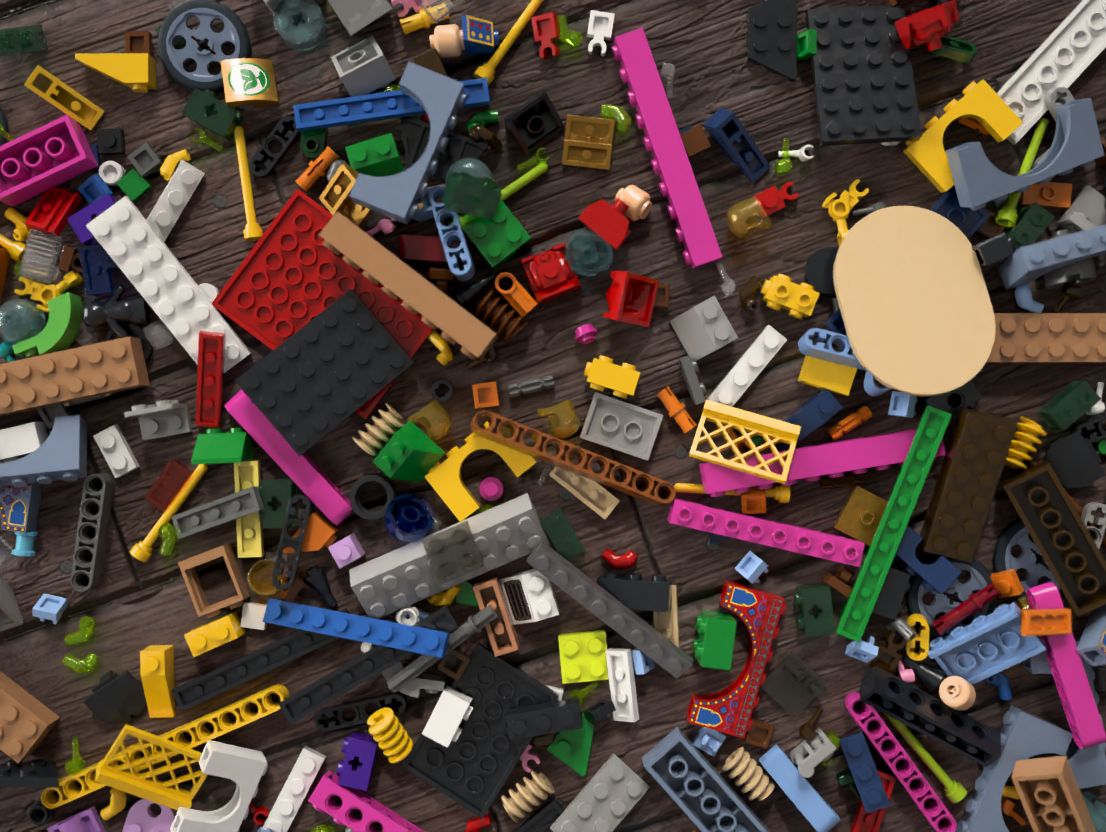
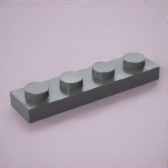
(218, 512)

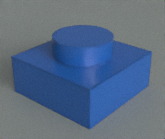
(94, 188)

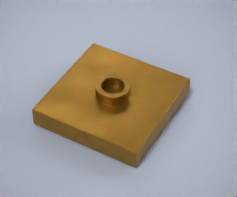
(861, 515)

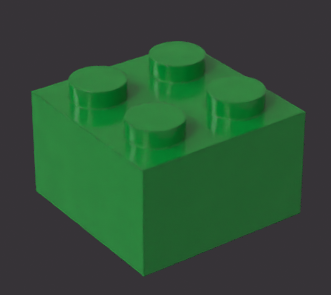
(499, 237)
(715, 639)

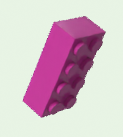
(43, 160)

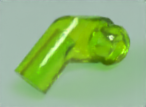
(81, 665)

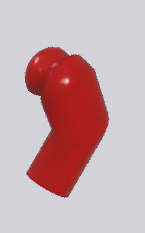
(621, 561)

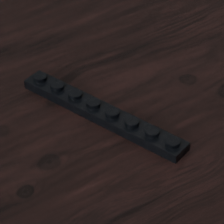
(249, 667)
(358, 670)

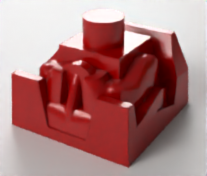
(928, 25)
(608, 221)
(550, 274)
(631, 298)

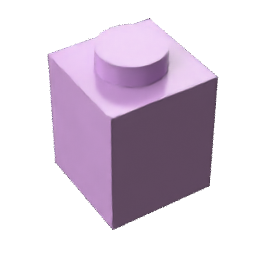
(346, 550)

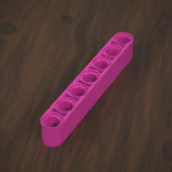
(299, 469)
(1069, 674)
(907, 772)

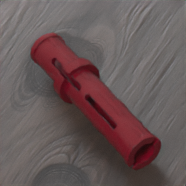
(965, 609)

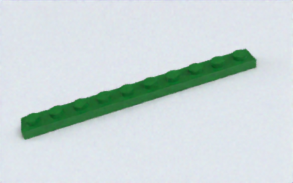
(893, 523)

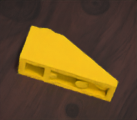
(129, 69)
(63, 97)
(158, 679)

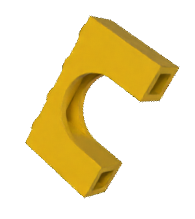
(978, 103)
(447, 477)

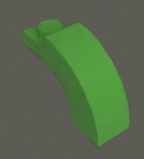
(60, 329)

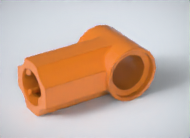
(516, 296)

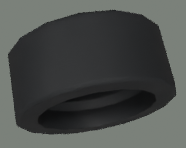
(355, 492)

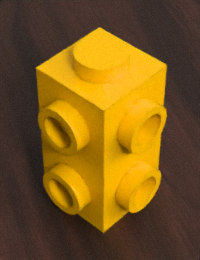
(782, 293)
(604, 374)

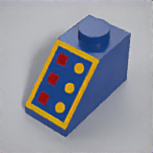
(479, 36)

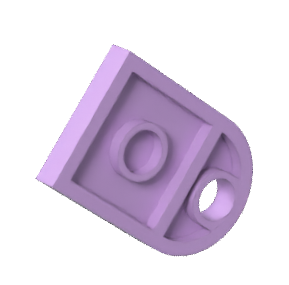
(144, 820)

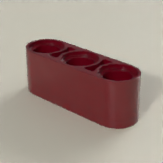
(424, 249)

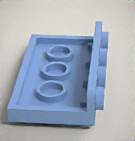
(985, 645)

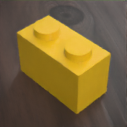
(827, 375)
(214, 633)

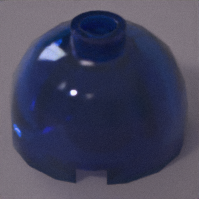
(408, 518)

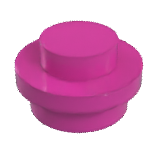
(585, 334)
(491, 488)

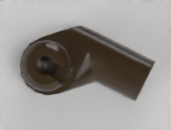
(488, 136)
(747, 295)
(543, 740)

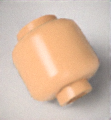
(447, 41)
(637, 200)
(957, 693)

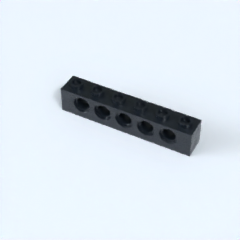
(930, 716)

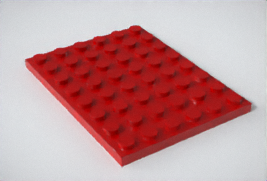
(296, 277)

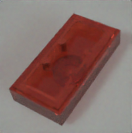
(168, 484)

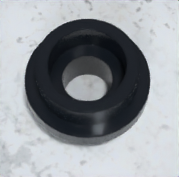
(35, 815)

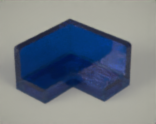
(96, 270)

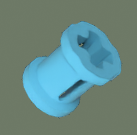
(24, 543)

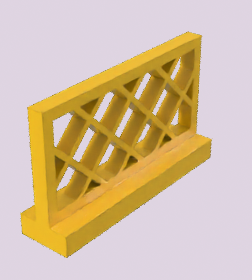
(754, 425)
(146, 784)

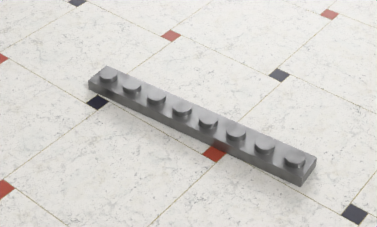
(609, 610)

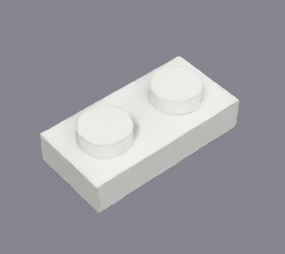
(116, 451)

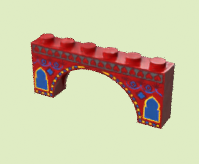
(732, 707)

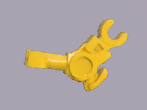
(840, 208)
(46, 292)

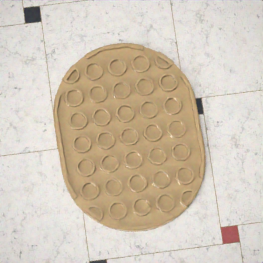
(914, 300)

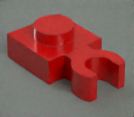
(545, 31)
(772, 199)

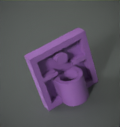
(81, 822)

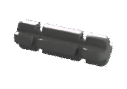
(531, 386)

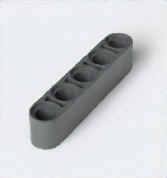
(84, 540)

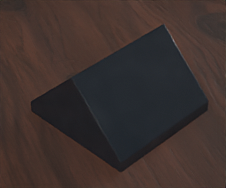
(534, 123)

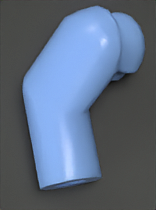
(1025, 301)

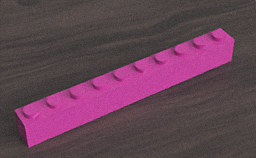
(666, 148)
(814, 461)

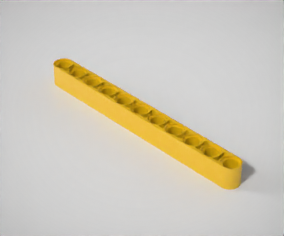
(200, 734)

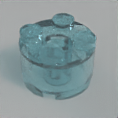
(305, 35)

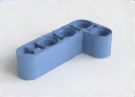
(447, 233)
(844, 356)
(799, 790)

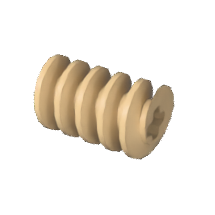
(379, 431)
(749, 774)
(527, 795)

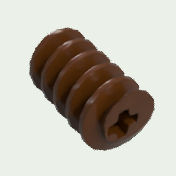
(499, 317)

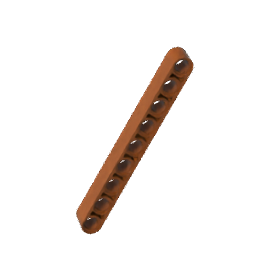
(561, 458)

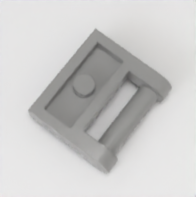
(819, 749)

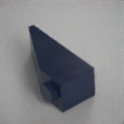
(737, 143)
(812, 414)

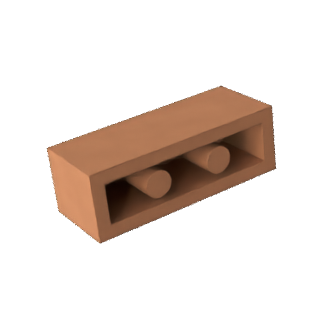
(501, 629)

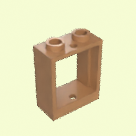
(195, 588)

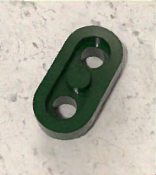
(956, 49)
(318, 136)

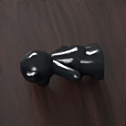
(132, 311)

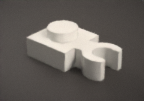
(600, 29)

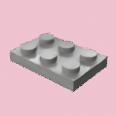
(621, 426)

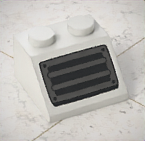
(529, 596)

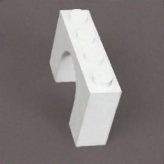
(231, 762)

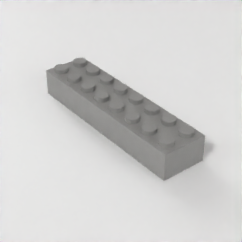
(406, 573)

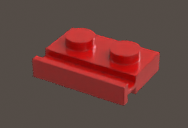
(53, 210)

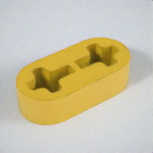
(922, 637)

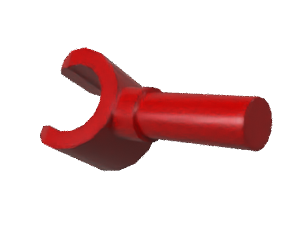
(258, 810)

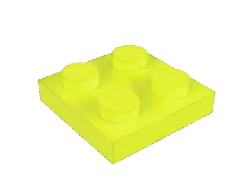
(583, 656)

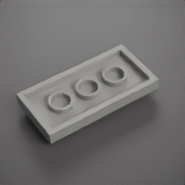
(603, 800)

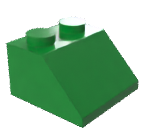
(376, 156)
(223, 447)
(408, 454)

